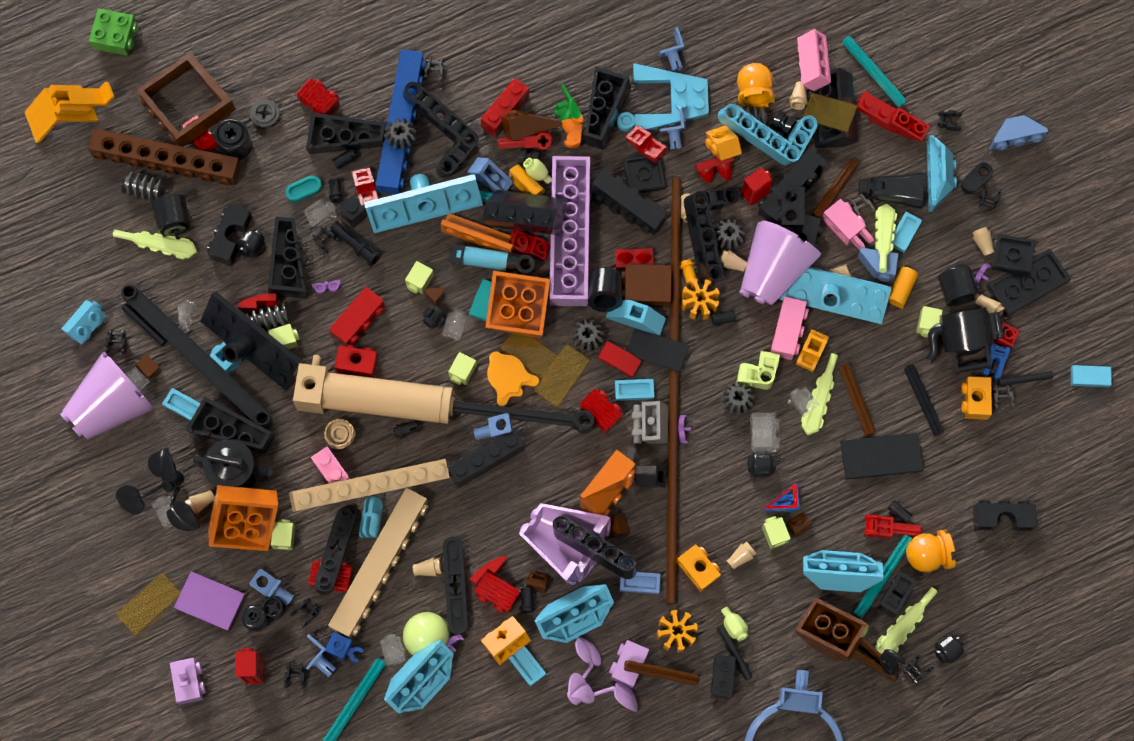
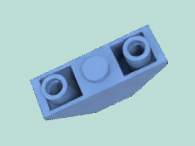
(1017, 132)

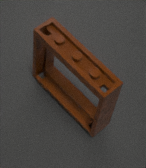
(201, 124)

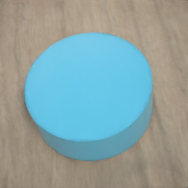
(626, 121)

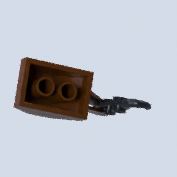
(840, 634)

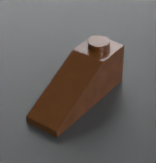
(523, 124)

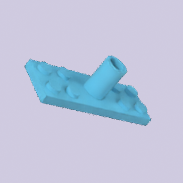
(423, 202)
(852, 295)

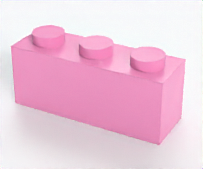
(814, 60)
(789, 328)

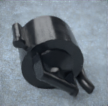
(966, 335)
(242, 470)

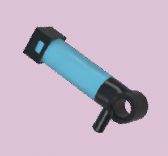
(490, 259)

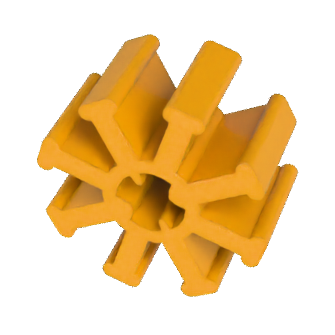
(707, 302)
(674, 625)

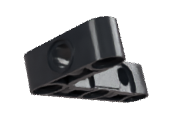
(451, 126)
(701, 227)

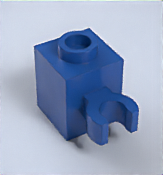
(342, 648)

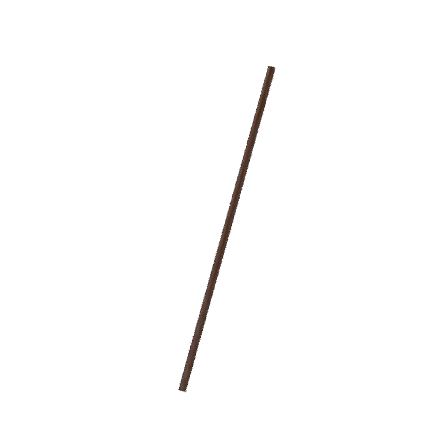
(673, 396)

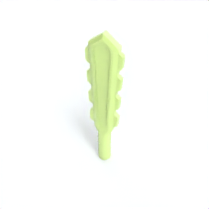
(885, 225)
(169, 245)
(813, 421)
(905, 624)

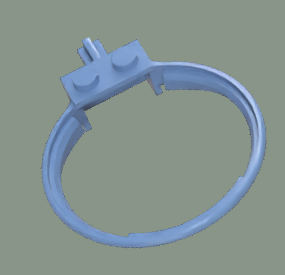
(797, 700)

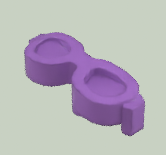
(979, 275)
(320, 288)
(681, 429)
(452, 641)

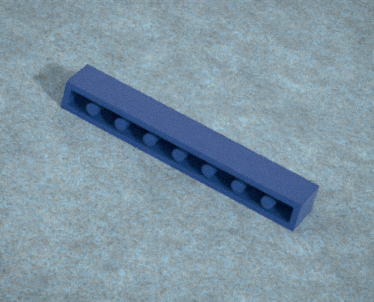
(394, 161)

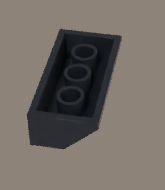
(840, 89)
(525, 212)

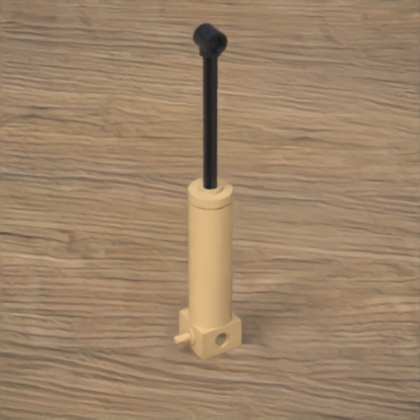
(404, 399)

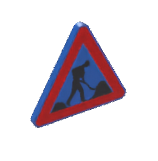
(786, 501)

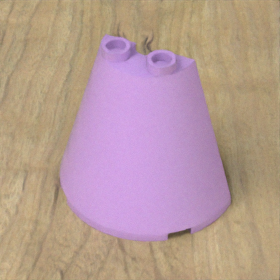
(775, 262)
(104, 400)
(562, 558)

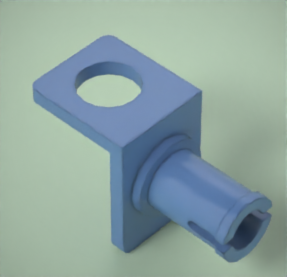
(672, 53)
(674, 132)
(494, 428)
(272, 588)
(319, 661)

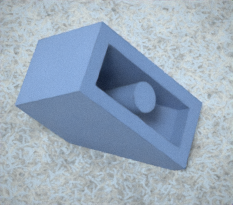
(490, 175)
(871, 258)

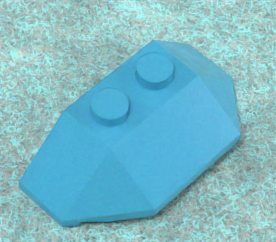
(940, 172)
(842, 570)
(575, 613)
(420, 678)

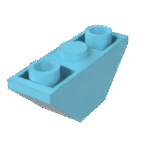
(638, 317)

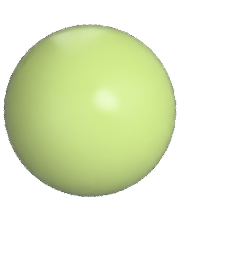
(423, 630)

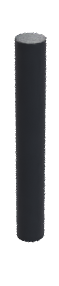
(144, 325)
(1025, 378)
(734, 652)

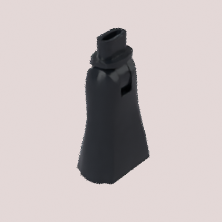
(897, 189)

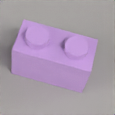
(632, 652)

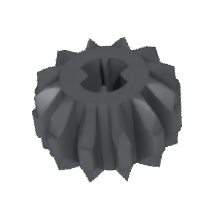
(403, 129)
(732, 228)
(580, 337)
(730, 394)

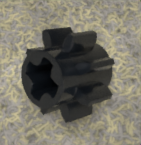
(433, 317)

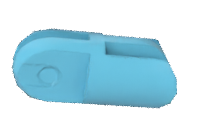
(371, 517)

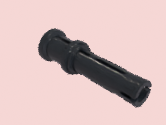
(361, 248)

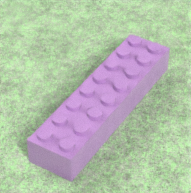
(571, 247)

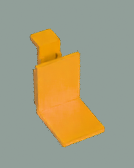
(65, 104)

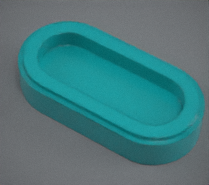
(303, 189)

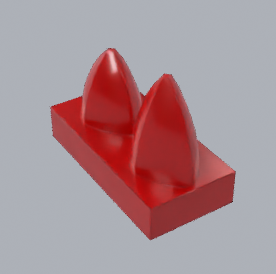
(707, 171)
(634, 257)

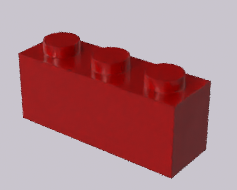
(510, 99)
(357, 317)
(249, 666)

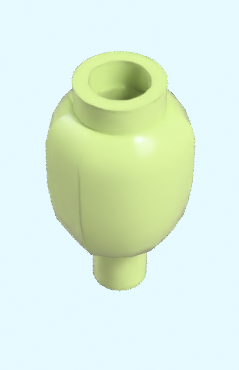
(537, 170)
(734, 625)

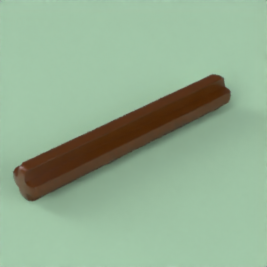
(835, 188)
(857, 400)
(660, 672)

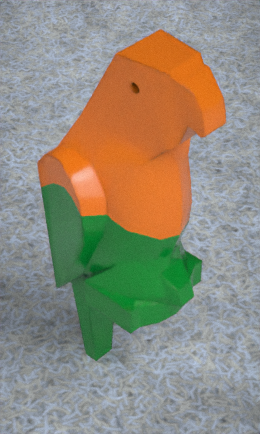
(570, 118)

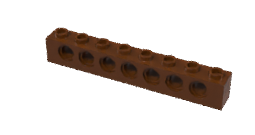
(103, 139)

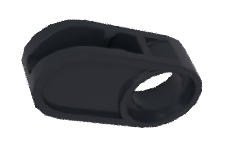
(974, 180)

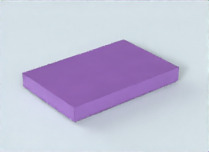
(209, 601)

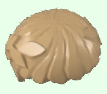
(339, 433)

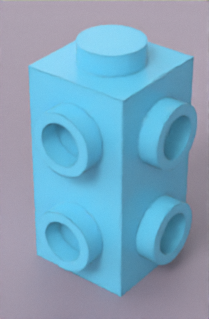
(84, 321)

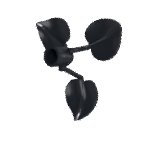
(161, 465)

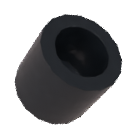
(236, 146)
(171, 214)
(958, 285)
(605, 289)

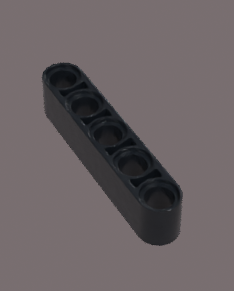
(598, 555)

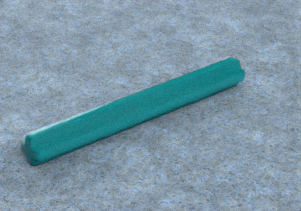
(874, 71)
(888, 569)
(355, 700)

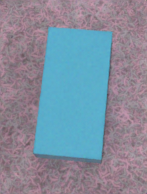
(905, 231)
(1090, 376)
(634, 389)
(181, 404)
(527, 666)

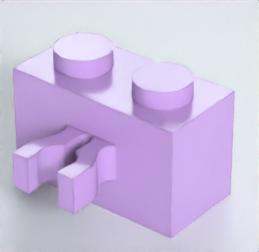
(187, 680)

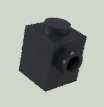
(352, 211)
(650, 477)

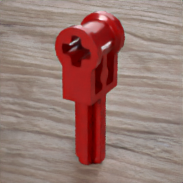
(527, 142)
(883, 527)

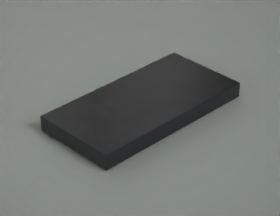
(1019, 290)
(881, 456)

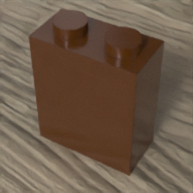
(647, 284)

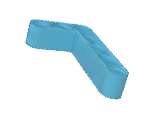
(768, 135)

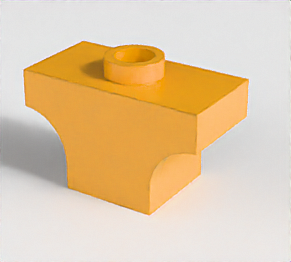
(812, 350)

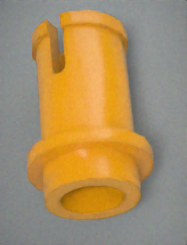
(688, 270)

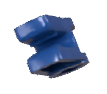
(999, 355)

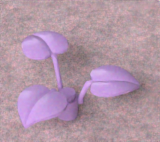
(580, 691)

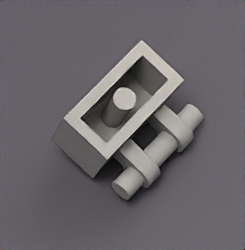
(654, 422)

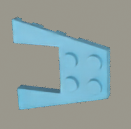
(685, 90)

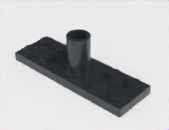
(250, 341)

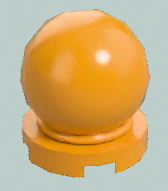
(755, 86)
(929, 552)

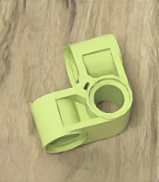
(752, 374)

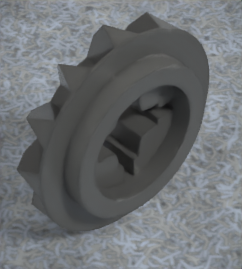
(259, 107)

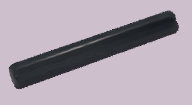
(923, 399)

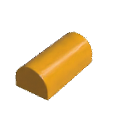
(524, 181)
(902, 287)

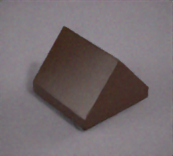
(435, 295)
(148, 367)
(799, 524)
(618, 526)
(537, 582)

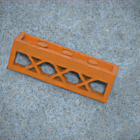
(476, 233)

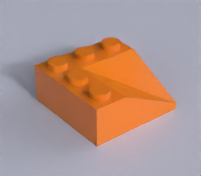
(517, 304)
(608, 485)
(242, 518)

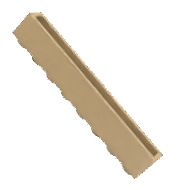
(368, 485)
(378, 564)

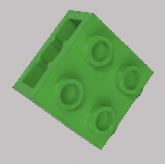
(113, 32)

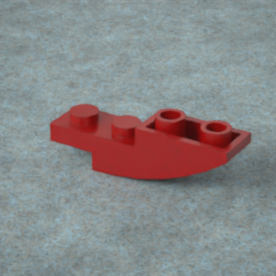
(892, 119)

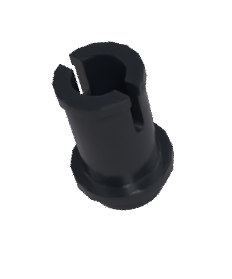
(344, 158)
(335, 191)
(723, 317)
(405, 429)
(899, 511)
(526, 600)

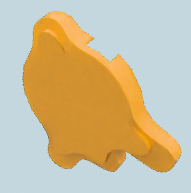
(508, 376)

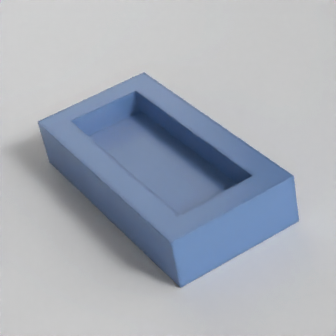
(642, 583)

